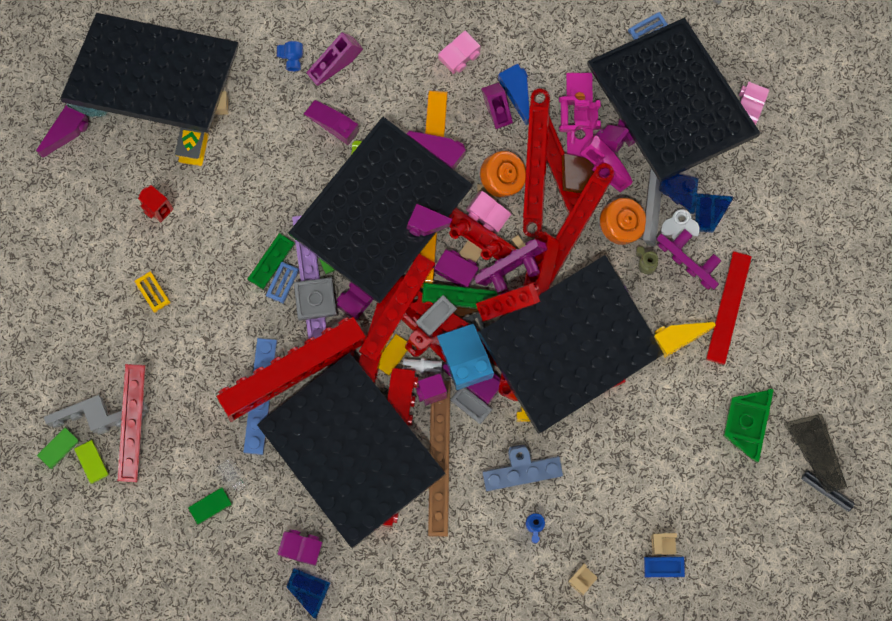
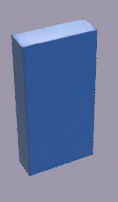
(664, 567)

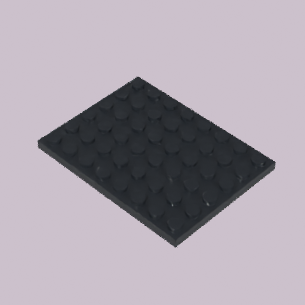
(150, 72)
(673, 99)
(366, 207)
(571, 344)
(351, 450)

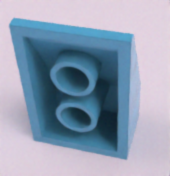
(465, 356)

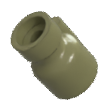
(648, 261)

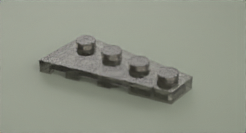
(816, 445)

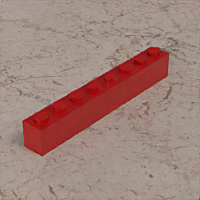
(402, 399)

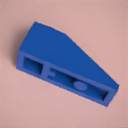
(516, 87)

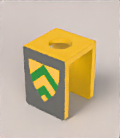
(191, 146)

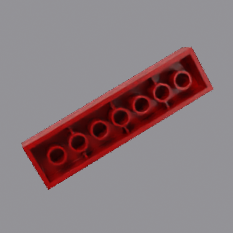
(291, 369)

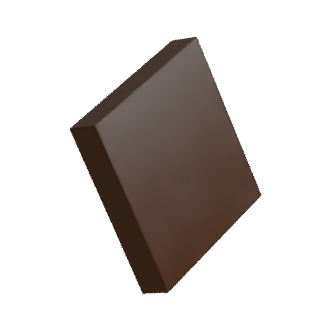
(575, 173)

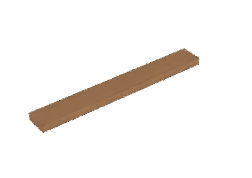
(440, 452)

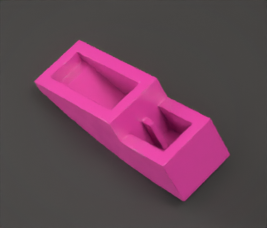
(597, 153)

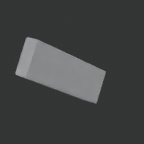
(652, 210)

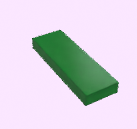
(271, 261)

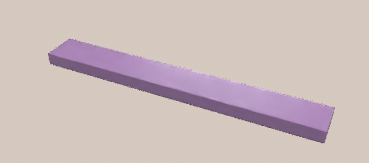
(309, 271)

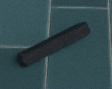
(835, 496)

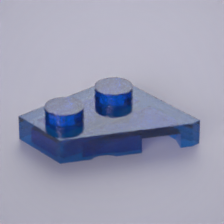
(681, 190)
(710, 210)
(308, 591)

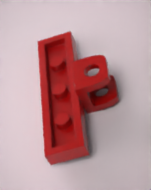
(420, 338)

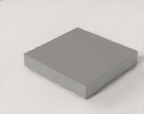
(315, 299)

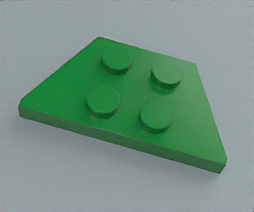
(748, 422)

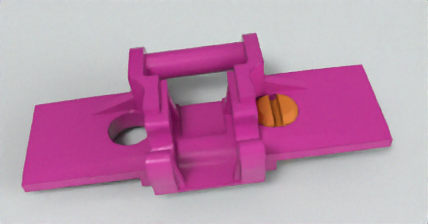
(580, 95)

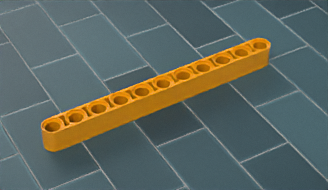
(434, 126)

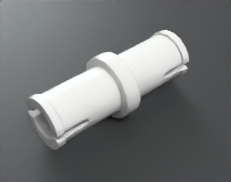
(422, 365)

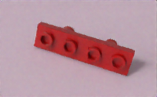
(479, 235)
(508, 302)

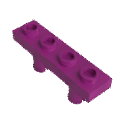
(675, 248)
(505, 265)

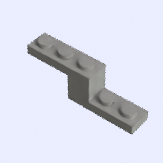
(95, 413)

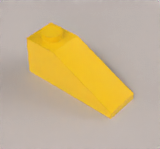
(678, 336)

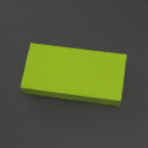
(91, 462)

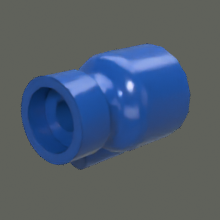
(293, 52)
(535, 524)

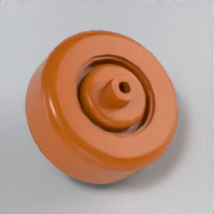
(503, 174)
(623, 221)

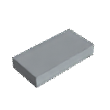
(436, 315)
(471, 405)

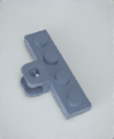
(522, 470)

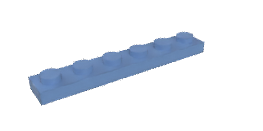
(254, 437)

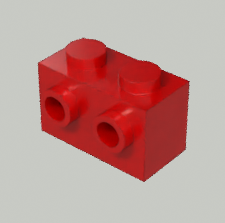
(154, 203)

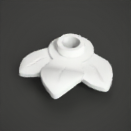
(675, 227)

